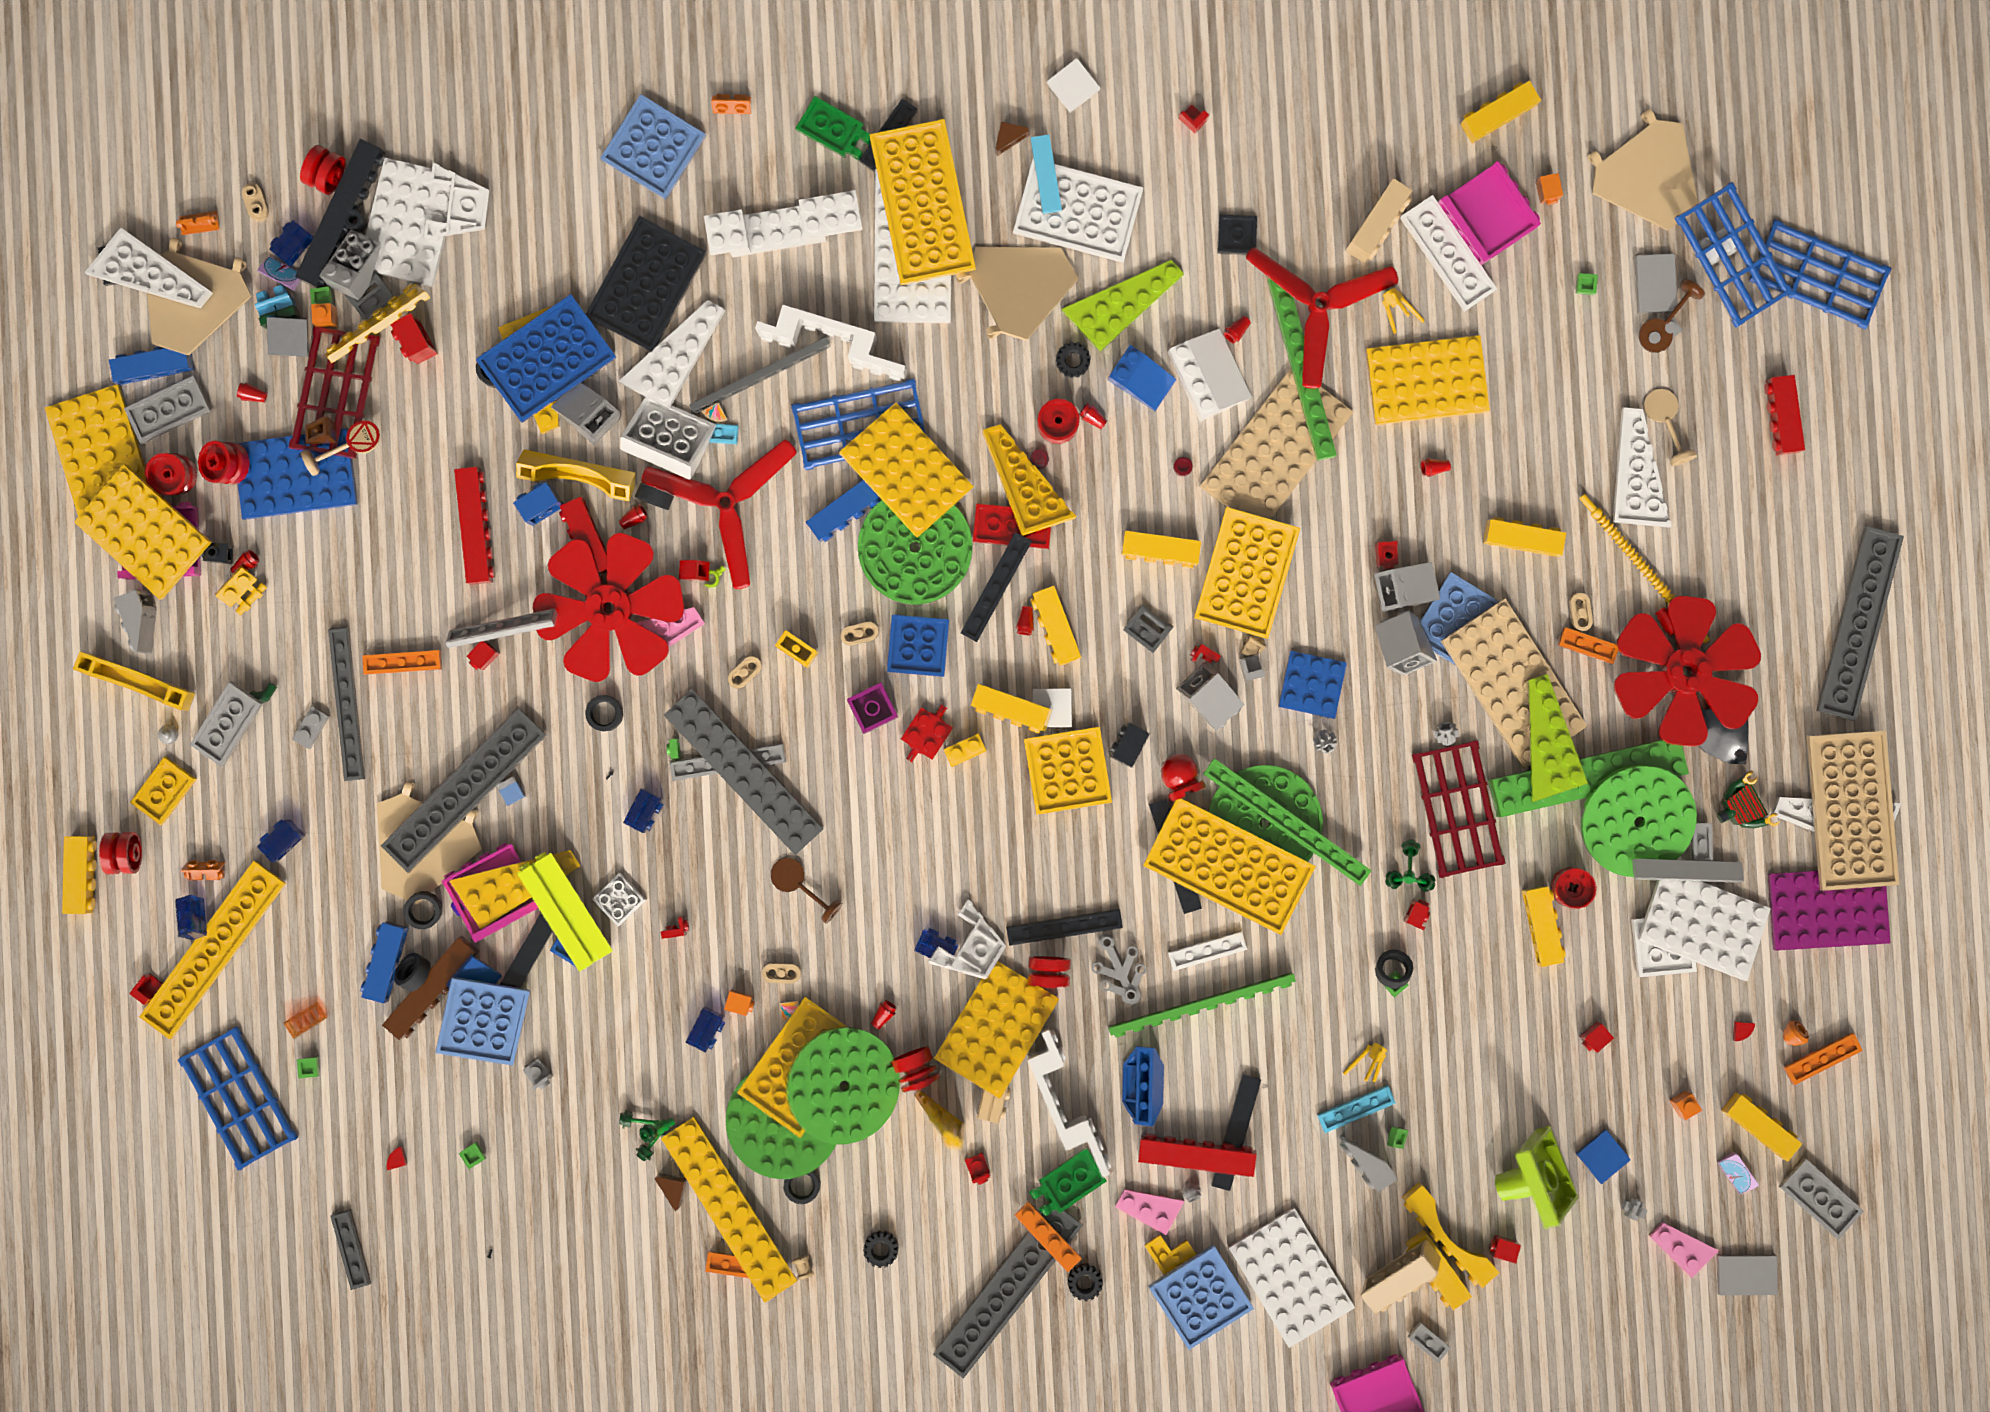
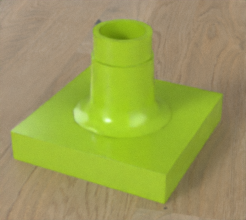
(1540, 1176)

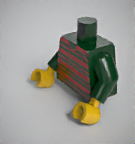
(1744, 805)

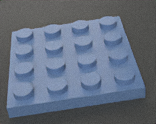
(653, 147)
(1456, 607)
(482, 1021)
(1200, 1297)

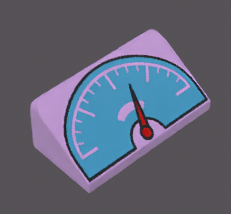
(279, 272)
(1737, 1173)

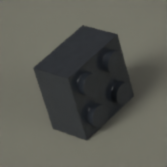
(1129, 745)

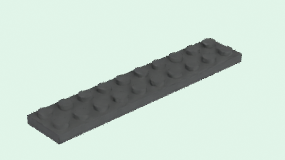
(1860, 623)
(743, 771)
(463, 790)
(1001, 1297)

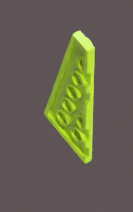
(1115, 308)
(1552, 751)

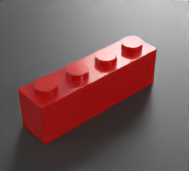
(1785, 415)
(583, 527)

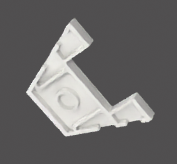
(466, 205)
(977, 952)

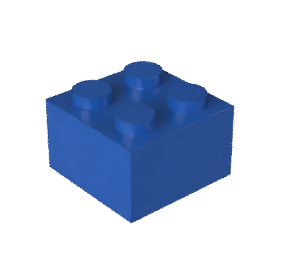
(538, 503)

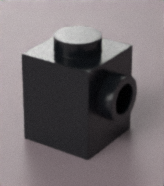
(218, 553)

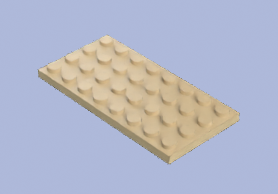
(1271, 453)
(1497, 664)
(1853, 810)

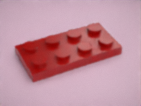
(998, 524)

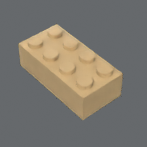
(1377, 224)
(1401, 1277)

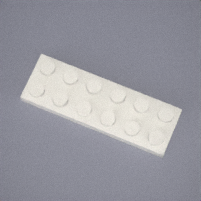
(1448, 253)

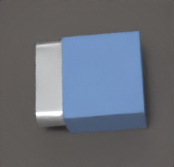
(511, 791)

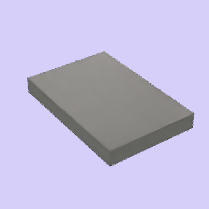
(1656, 283)
(1747, 1275)

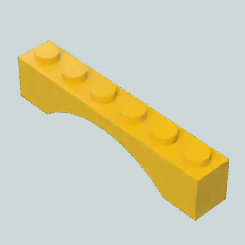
(541, 466)
(134, 680)
(1476, 1264)

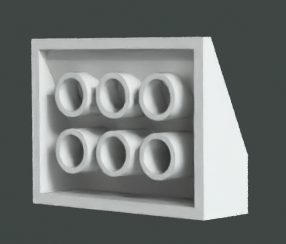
(1209, 374)
(667, 437)

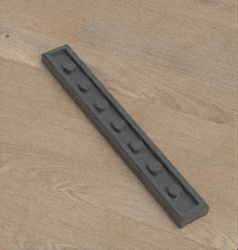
(760, 375)
(346, 704)

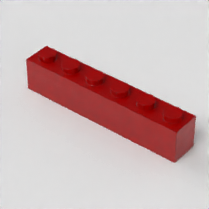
(473, 525)
(1197, 1156)

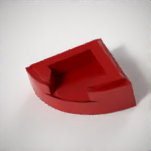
(1742, 1030)
(396, 1159)

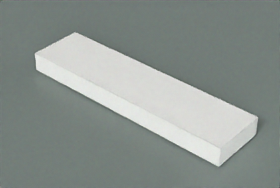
(1207, 950)

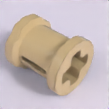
(802, 1267)

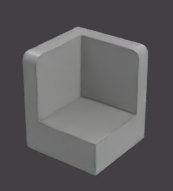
(1251, 668)

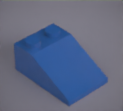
(1141, 378)

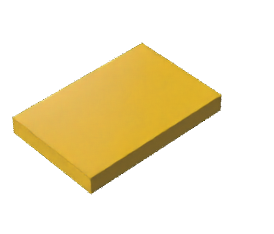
(163, 790)

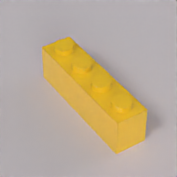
(1500, 112)
(1524, 538)
(1161, 548)
(1056, 626)
(1011, 707)
(78, 874)
(1543, 926)
(1762, 1127)
(1447, 1282)

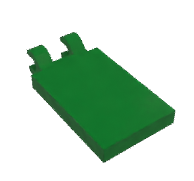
(833, 129)
(1068, 1182)

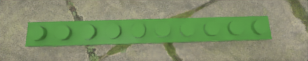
(1309, 398)
(1287, 822)
(1211, 1002)

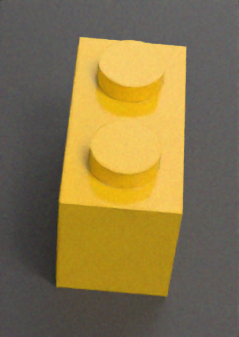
(796, 649)
(964, 750)

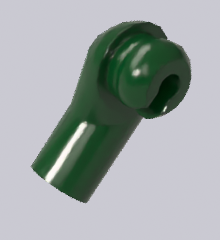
(264, 696)

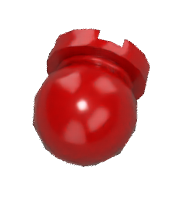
(1180, 774)

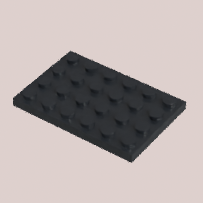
(646, 284)

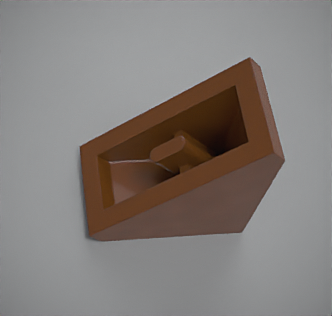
(1009, 136)
(321, 431)
(672, 1188)

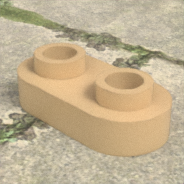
(254, 201)
(1583, 612)
(859, 633)
(744, 671)
(781, 973)

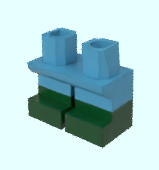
(280, 305)

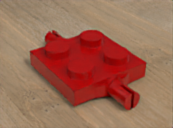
(926, 733)

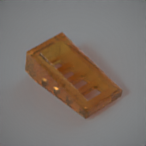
(288, 1023)

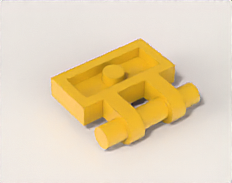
(236, 586)

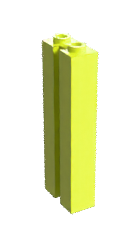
(564, 911)

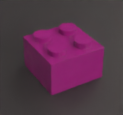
(872, 708)

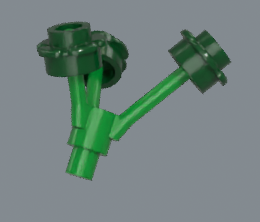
(1395, 879)
(648, 1133)

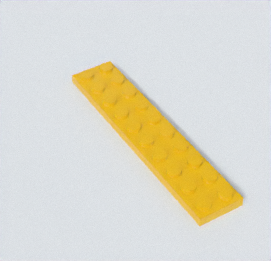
(212, 953)
(729, 1209)

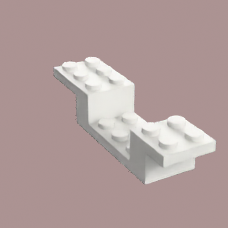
(783, 227)
(861, 349)
(1077, 1130)

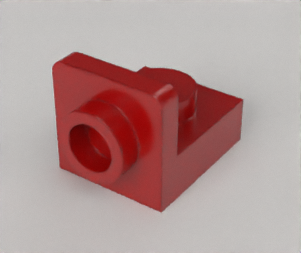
(1208, 654)
(673, 931)
(978, 1168)

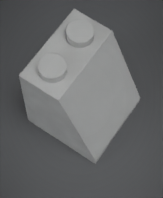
(1404, 643)
(1210, 696)

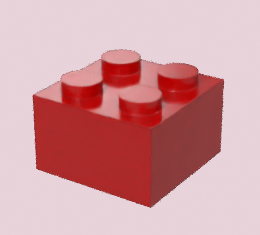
(413, 339)

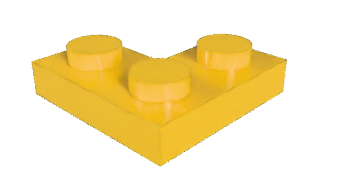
(1166, 1258)

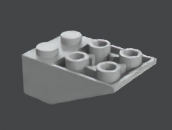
(352, 265)
(587, 412)
(1407, 586)
(138, 619)
(1376, 1171)

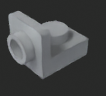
(538, 1074)

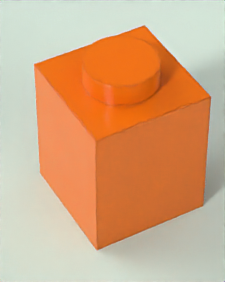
(1549, 189)
(324, 315)
(739, 1002)
(1685, 1105)

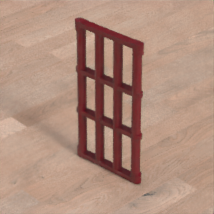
(328, 373)
(1453, 829)

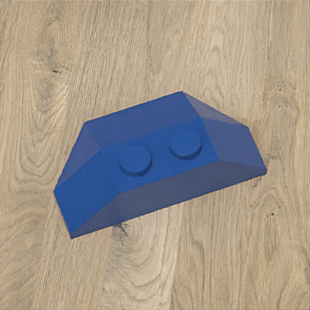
(1143, 1085)

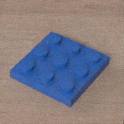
(918, 645)
(1312, 684)

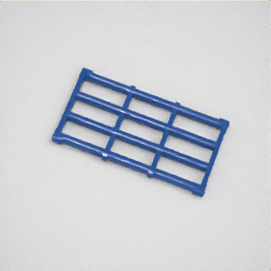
(1750, 265)
(1840, 272)
(843, 437)
(237, 1077)

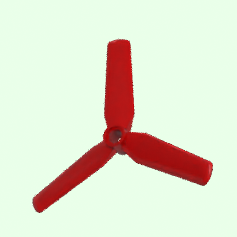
(1317, 323)
(741, 488)

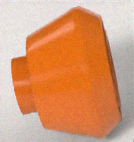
(1795, 1033)

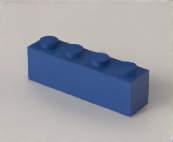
(149, 365)
(842, 511)
(384, 962)

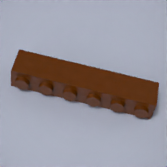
(418, 1002)

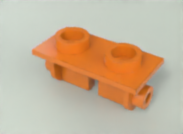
(724, 105)
(198, 223)
(212, 869)

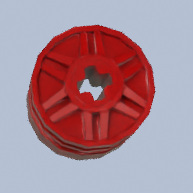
(1583, 892)
(915, 1069)

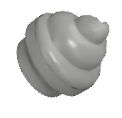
(168, 734)
(1191, 1192)

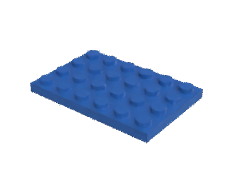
(546, 358)
(283, 485)

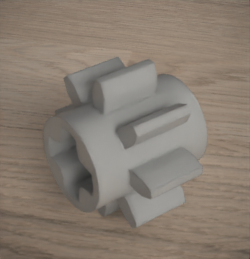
(1446, 733)
(1325, 741)
(1634, 1209)

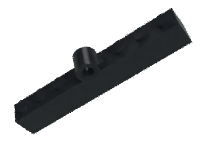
(342, 211)

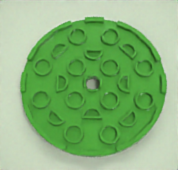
(909, 575)
(1283, 788)
(1633, 793)
(815, 1080)
(769, 1146)

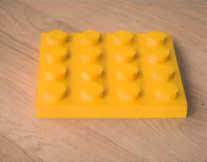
(1067, 770)

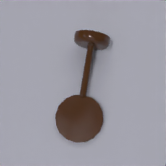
(1658, 325)
(789, 875)

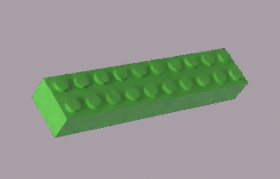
(1513, 792)

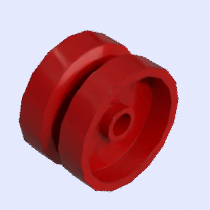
(322, 169)
(1056, 410)
(223, 462)
(171, 473)
(120, 853)
(1049, 968)

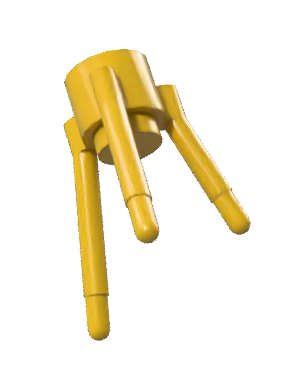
(1395, 298)
(1377, 1053)

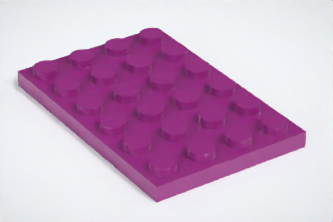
(1825, 918)

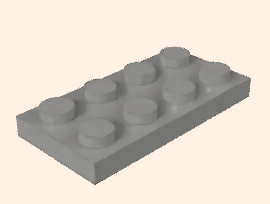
(167, 409)
(226, 723)
(1821, 1198)

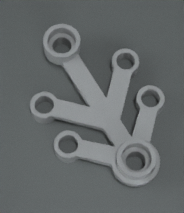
(1120, 973)

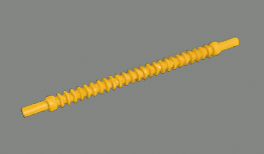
(1596, 513)

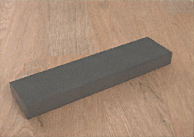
(350, 1249)

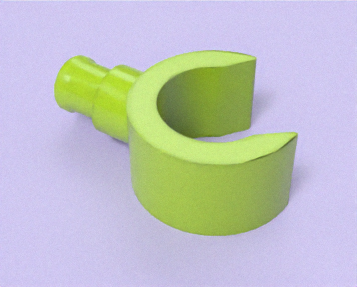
(718, 572)

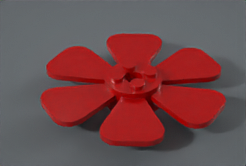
(625, 562)
(1684, 720)

